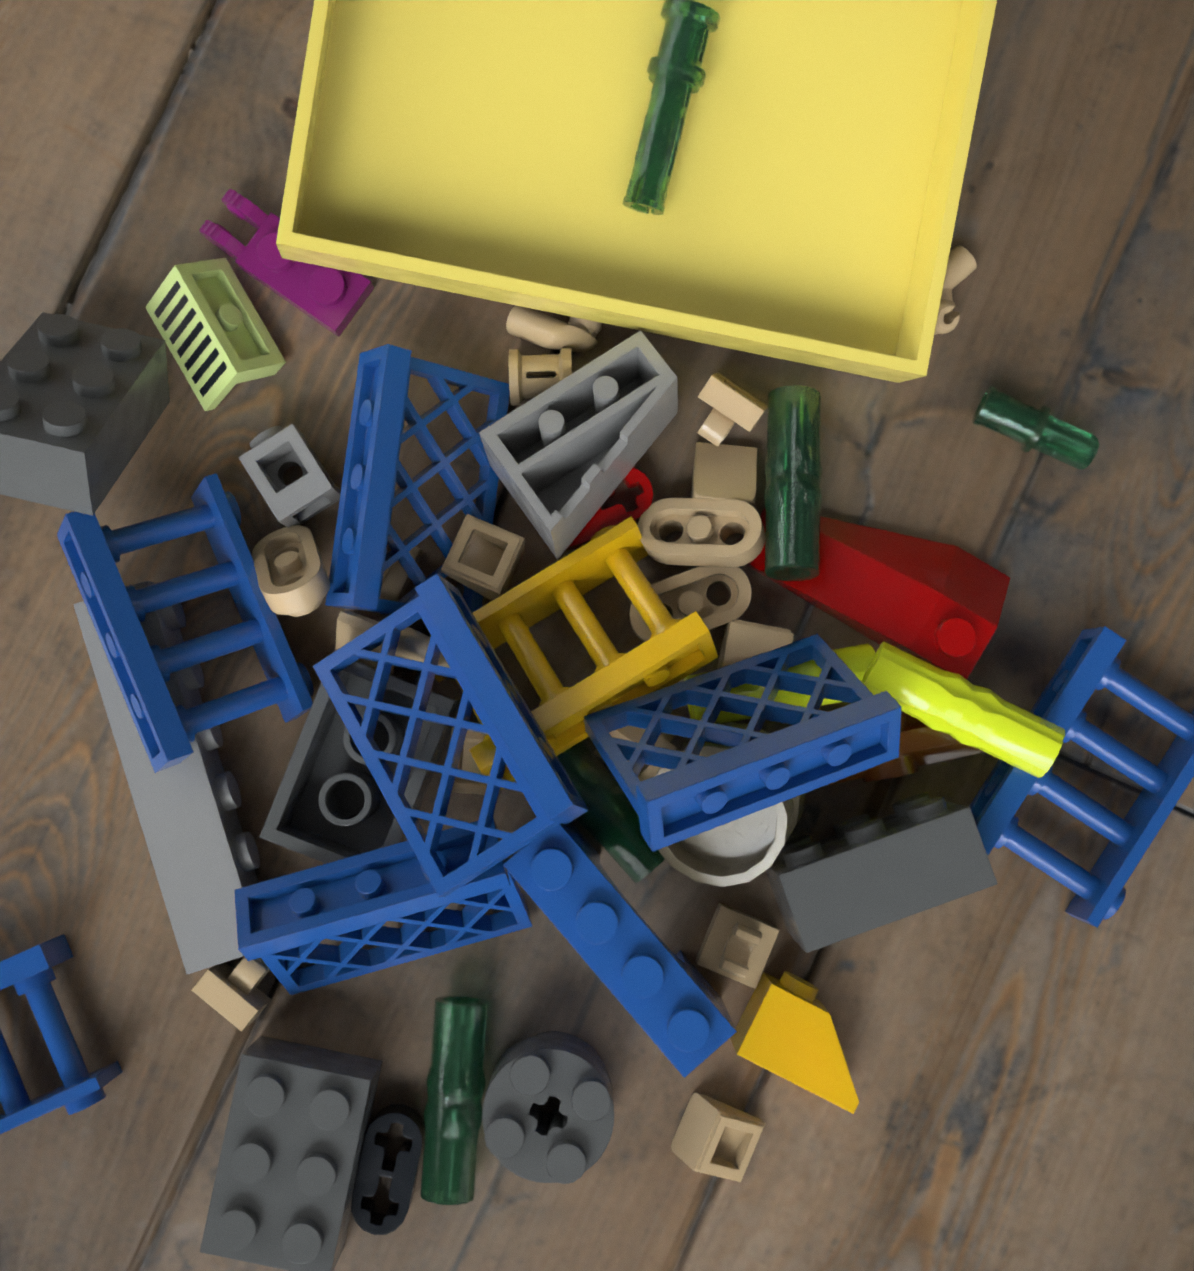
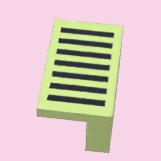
(212, 329)

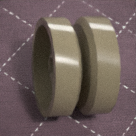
(739, 848)

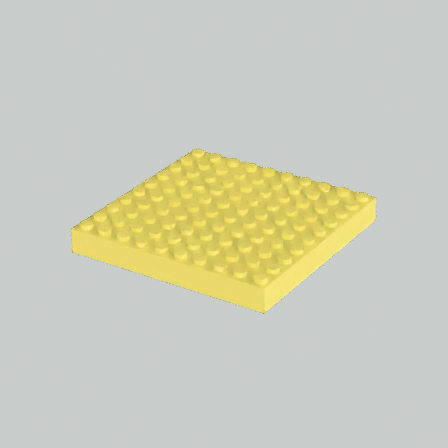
(503, 134)

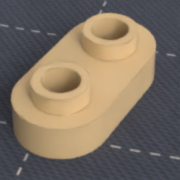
(704, 530)
(291, 571)
(688, 594)

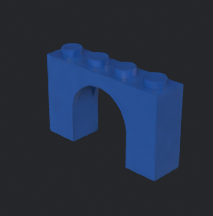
(638, 968)

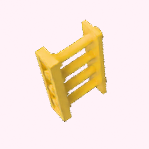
(666, 658)

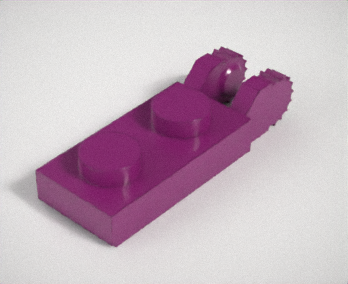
(318, 291)

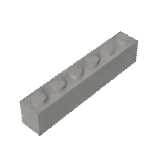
(183, 809)

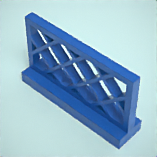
(375, 467)
(499, 707)
(760, 766)
(353, 900)

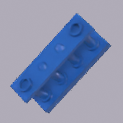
(1088, 667)
(144, 668)
(32, 975)

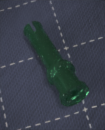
(675, 77)

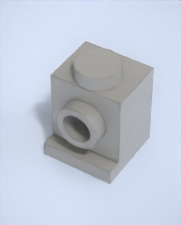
(266, 463)

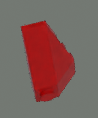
(904, 592)

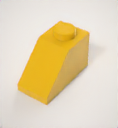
(795, 1039)

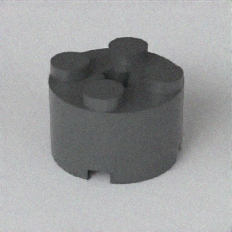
(558, 1143)

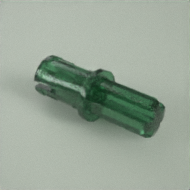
(1036, 429)

